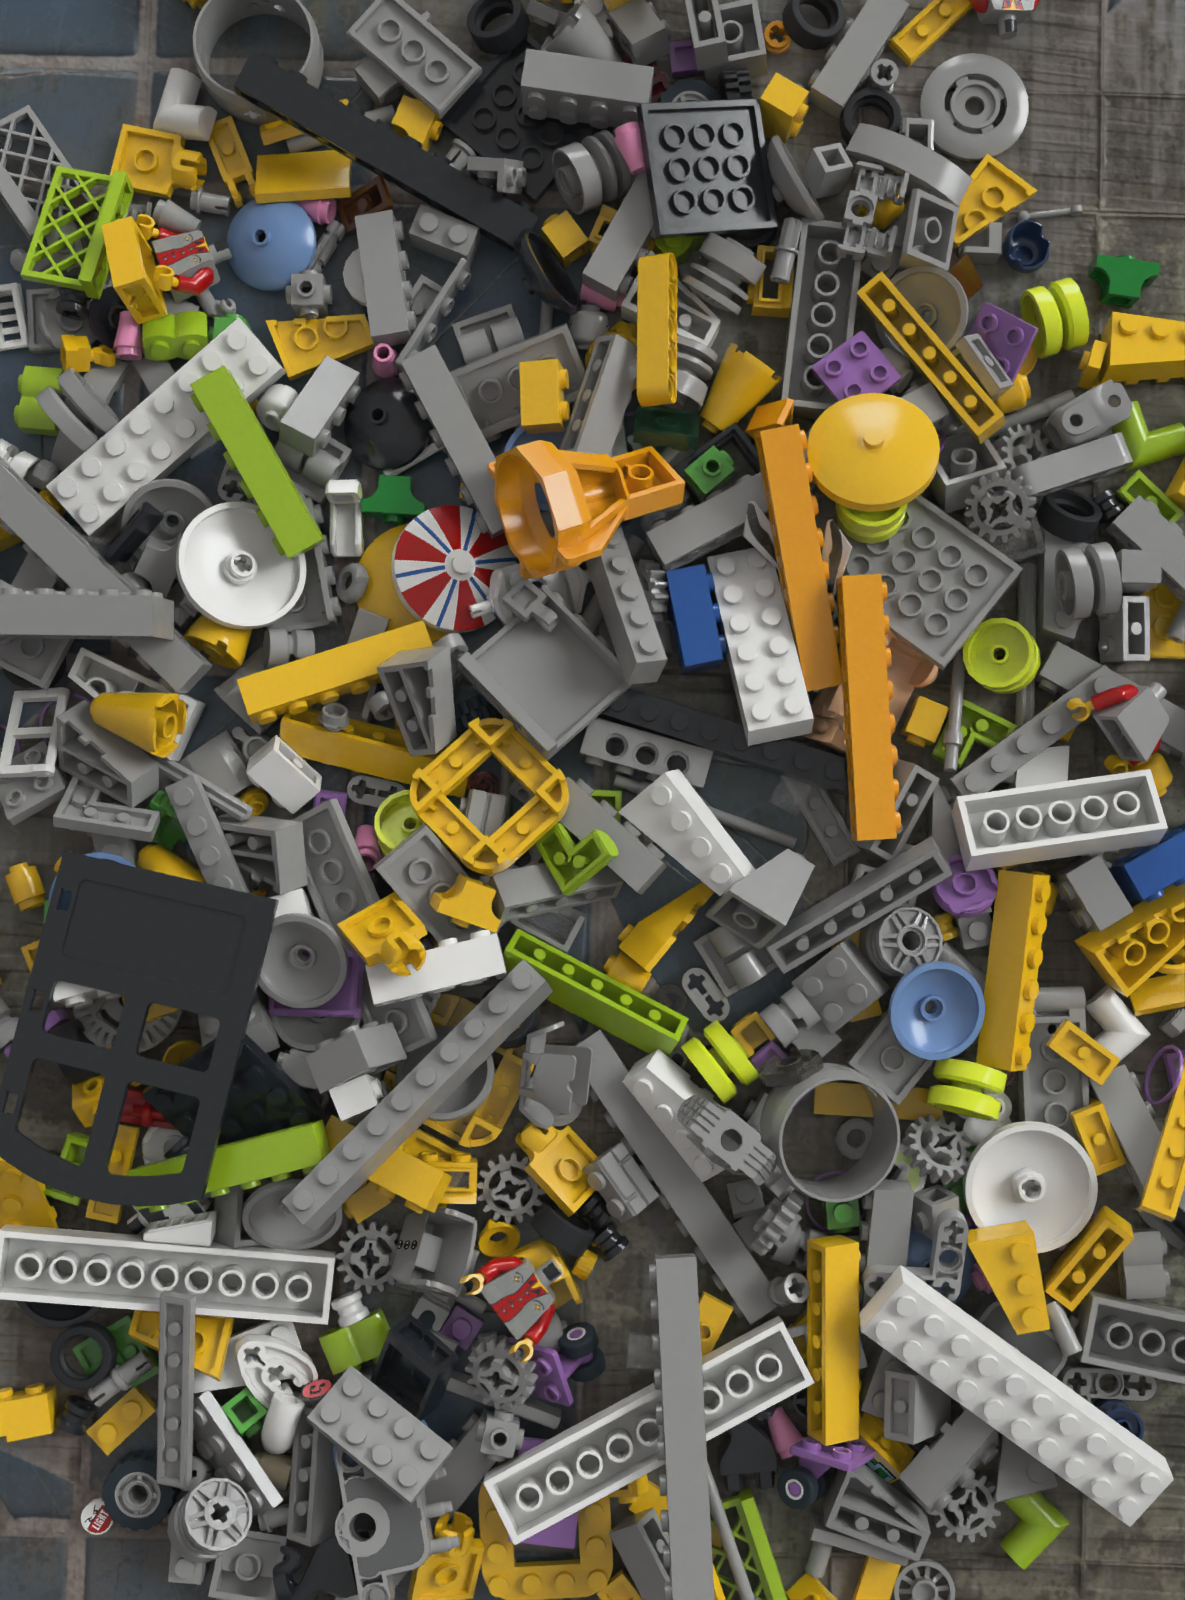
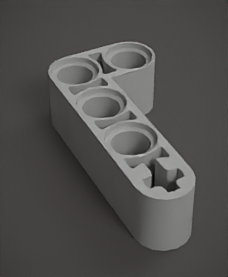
(1075, 465)

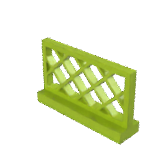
(95, 265)
(758, 1548)

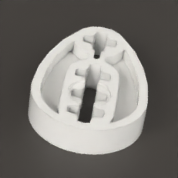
(273, 1353)

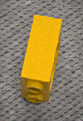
(133, 269)

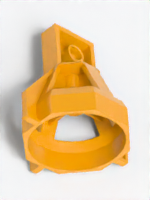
(585, 497)

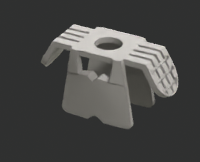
(558, 1079)
(710, 1123)

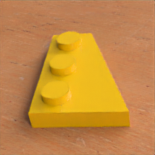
(988, 198)
(305, 342)
(23, 1199)
(211, 1338)

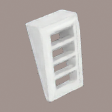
(14, 290)
(184, 1230)

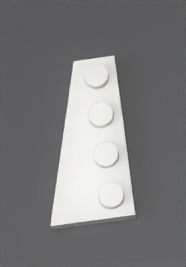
(231, 1374)

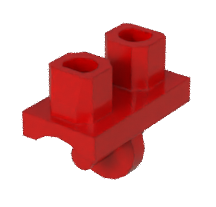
(140, 1112)

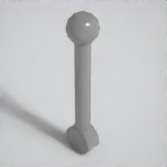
(1073, 211)

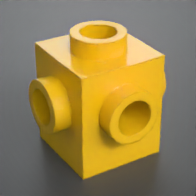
(86, 1098)

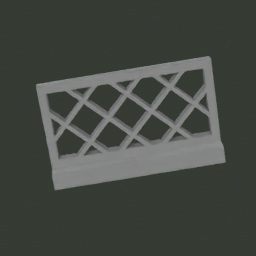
(10, 193)

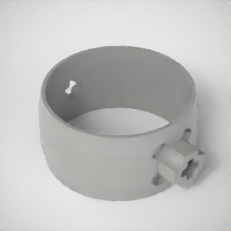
(218, 16)
(865, 1174)

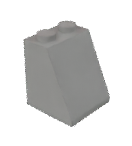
(764, 899)

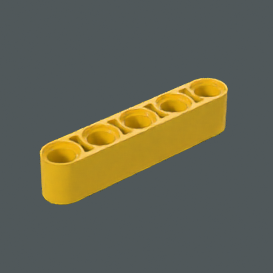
(657, 330)

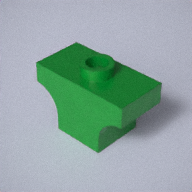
(1122, 278)
(393, 501)

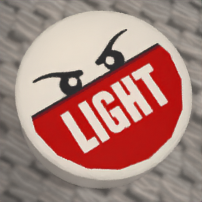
(94, 1517)

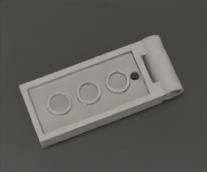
(885, 1059)
(1051, 1084)

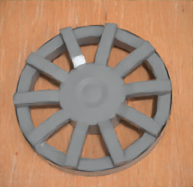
(924, 1587)

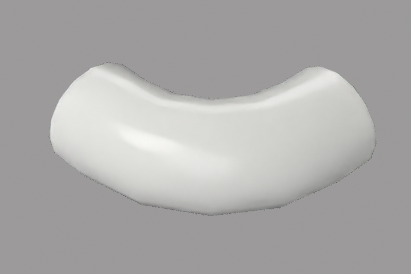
(281, 1422)

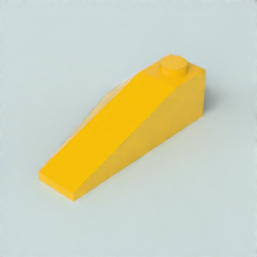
(658, 931)

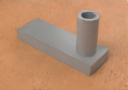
(826, 1538)

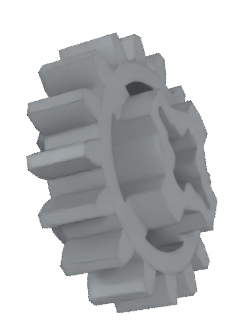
(1026, 447)
(1010, 514)
(653, 587)
(937, 1149)
(495, 1192)
(776, 1223)
(356, 1256)
(500, 1373)
(978, 1510)

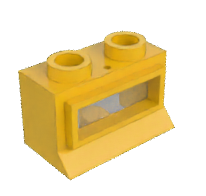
(463, 1168)

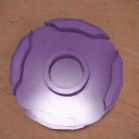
(966, 892)

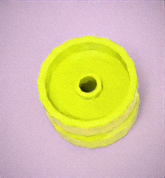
(1058, 315)
(870, 526)
(992, 640)
(395, 821)
(720, 1060)
(968, 1084)

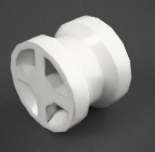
(350, 1308)

